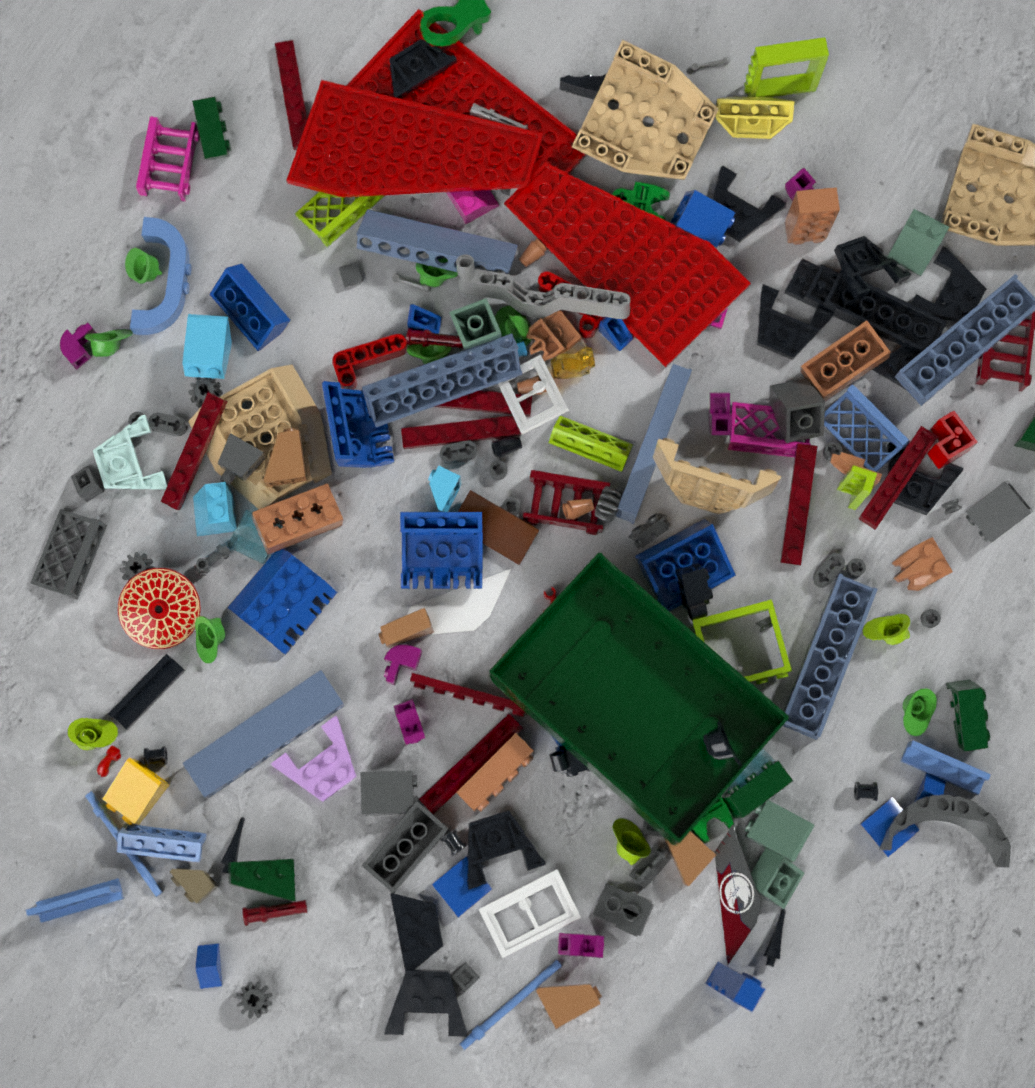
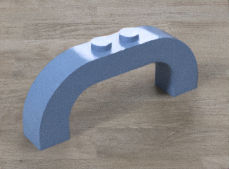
(163, 316)

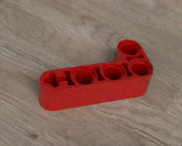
(592, 320)
(370, 359)

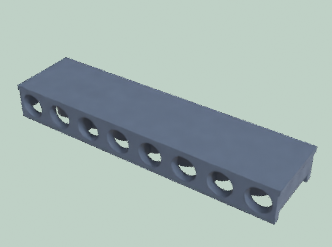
(433, 240)
(967, 340)
(442, 380)
(658, 429)
(828, 656)
(263, 734)

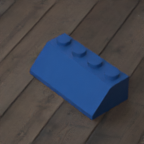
(249, 306)

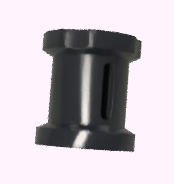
(155, 756)
(866, 791)
(453, 842)

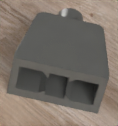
(239, 459)

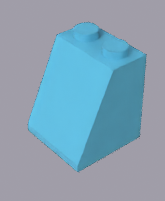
(207, 346)
(214, 509)

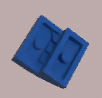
(879, 822)
(454, 889)

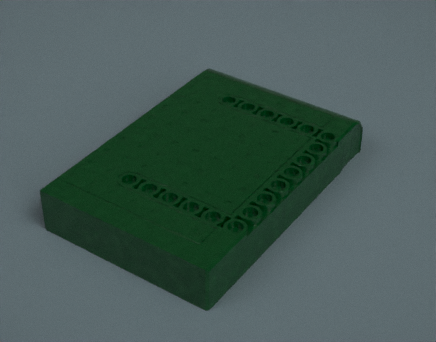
(636, 697)

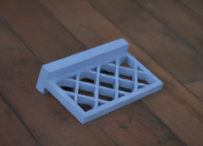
(878, 420)
(77, 901)

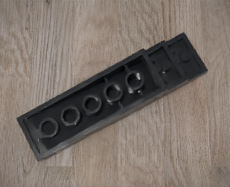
(885, 313)

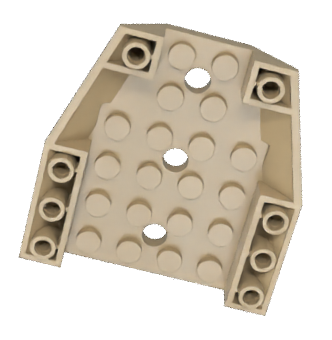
(643, 89)
(997, 168)
(278, 404)
(707, 489)

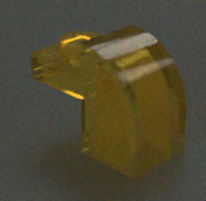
(573, 365)

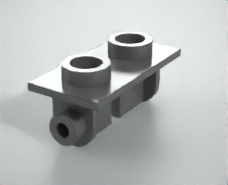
(642, 533)
(650, 866)

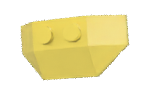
(754, 116)

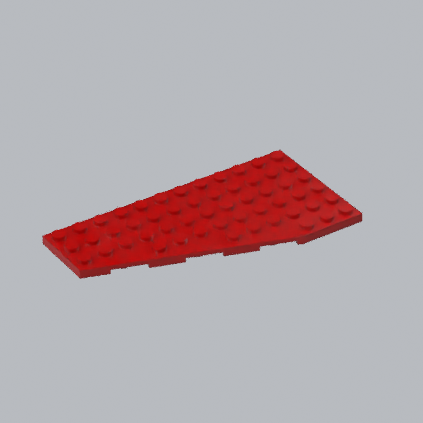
(468, 83)
(393, 146)
(607, 244)

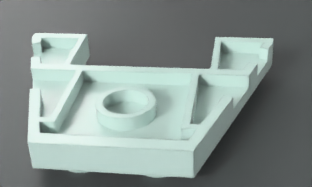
(120, 464)

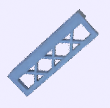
(944, 767)
(160, 842)

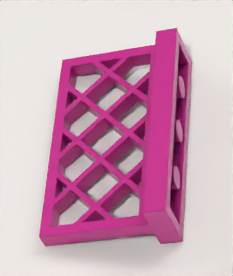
(756, 444)

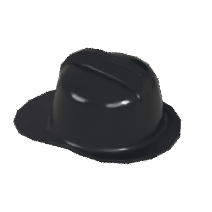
(718, 744)

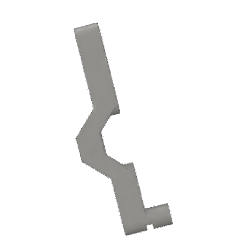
(540, 304)

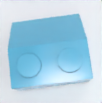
(444, 487)

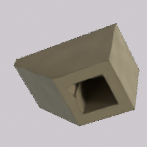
(196, 883)

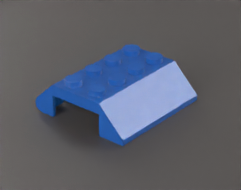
(353, 429)
(441, 548)
(281, 599)

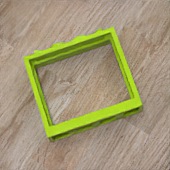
(784, 53)
(762, 677)

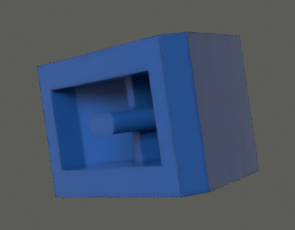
(422, 319)
(615, 332)
(930, 786)
(208, 966)

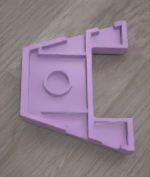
(325, 772)

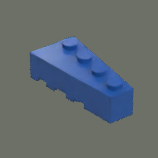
(738, 987)

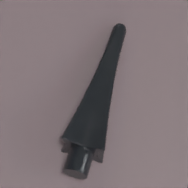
(232, 852)
(774, 948)

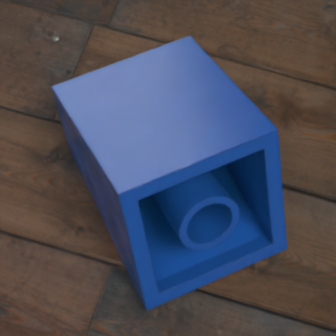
(703, 217)

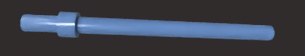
(101, 811)
(479, 1031)

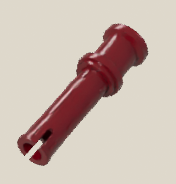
(428, 338)
(265, 912)

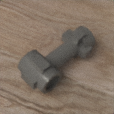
(204, 565)

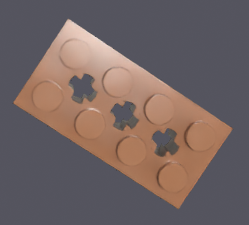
(812, 215)
(846, 349)
(292, 529)
(495, 773)

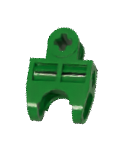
(651, 195)
(719, 811)

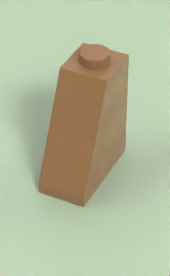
(287, 460)
(406, 628)
(690, 857)
(568, 1001)

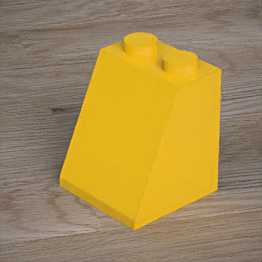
(134, 791)

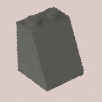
(798, 410)
(998, 512)
(387, 792)

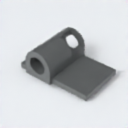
(624, 909)

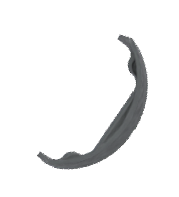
(958, 812)

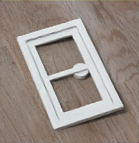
(546, 383)
(521, 895)

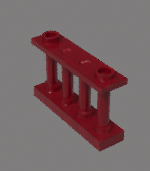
(984, 371)
(559, 483)

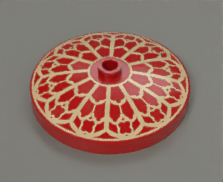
(173, 594)

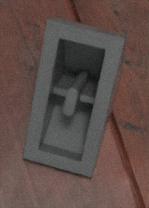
(86, 484)

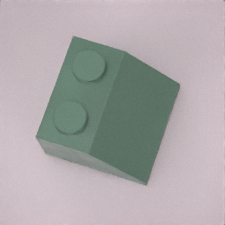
(776, 877)

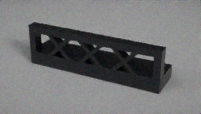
(147, 691)

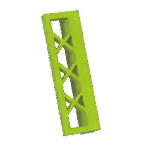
(589, 445)
(857, 483)

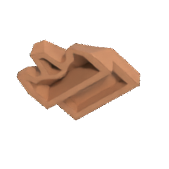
(553, 335)
(845, 461)
(922, 565)

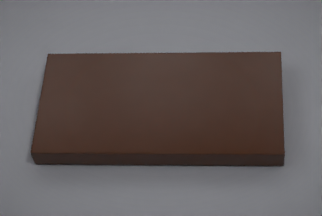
(501, 529)

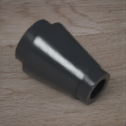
(505, 446)

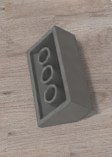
(405, 847)

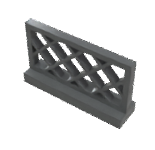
(82, 562)

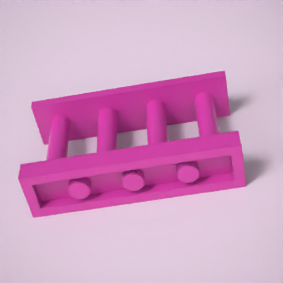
(152, 147)

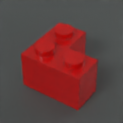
(953, 440)

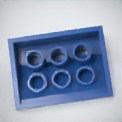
(690, 546)

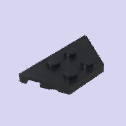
(417, 66)
(417, 929)

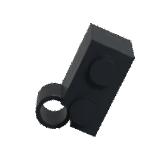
(694, 590)
(566, 762)

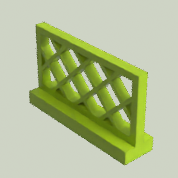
(335, 225)

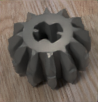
(202, 385)
(608, 504)
(133, 564)
(248, 994)

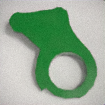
(463, 15)

